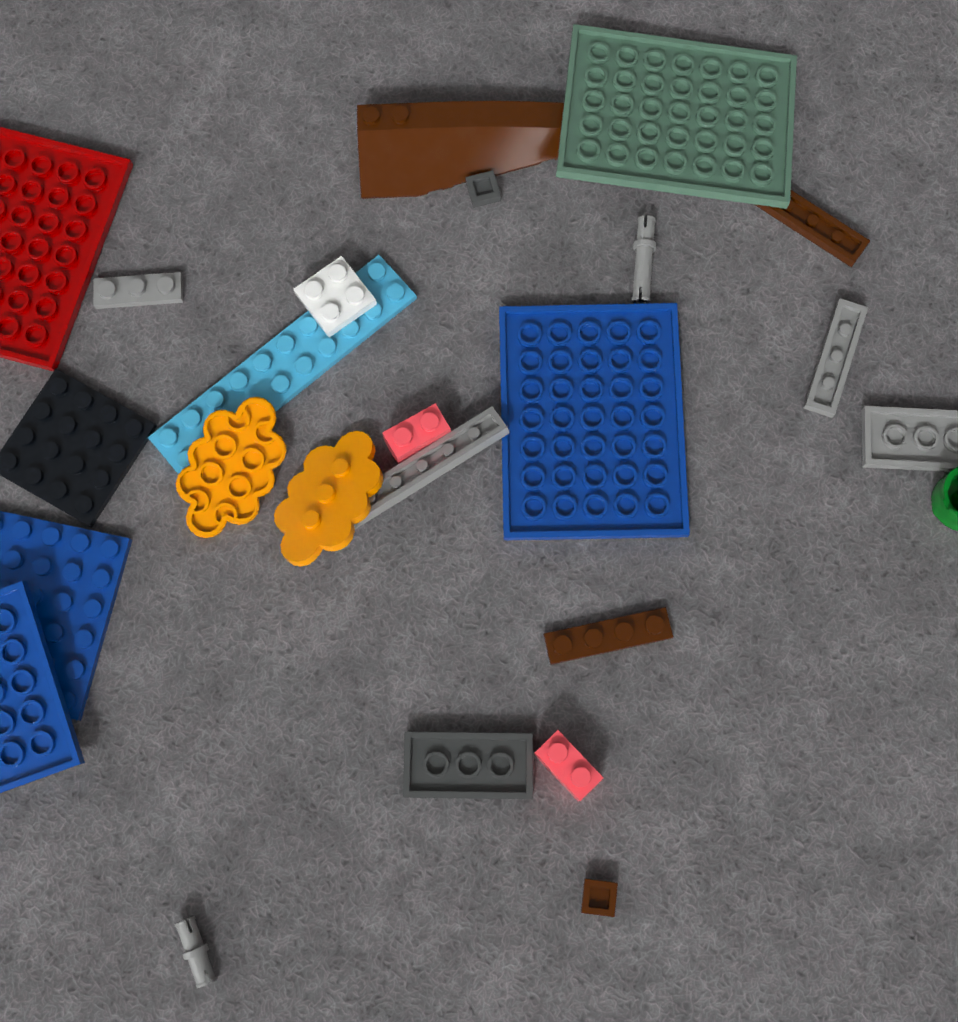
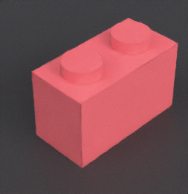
(416, 433)
(568, 765)

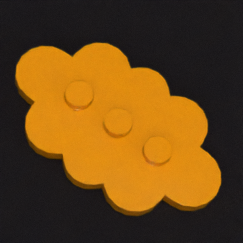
(231, 467)
(328, 498)

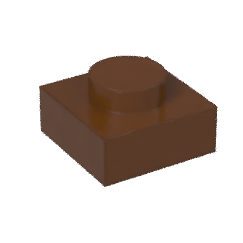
(599, 897)

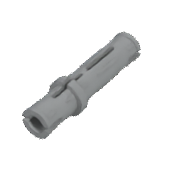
(644, 249)

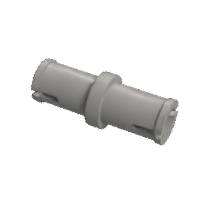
(195, 951)

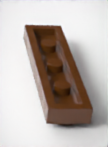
(820, 228)
(608, 636)

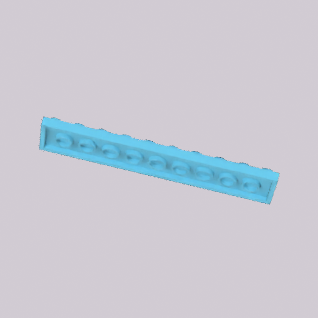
(285, 363)

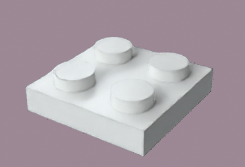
(335, 296)

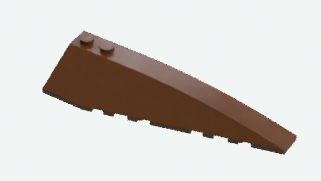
(438, 144)

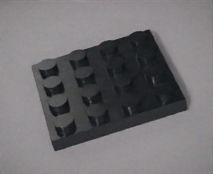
(74, 447)

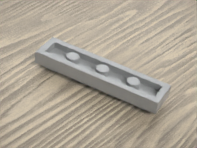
(835, 358)

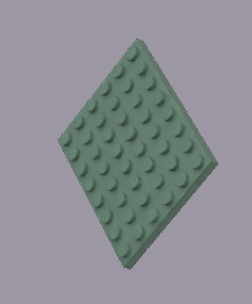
(678, 116)

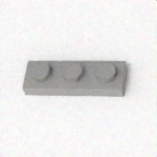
(138, 290)

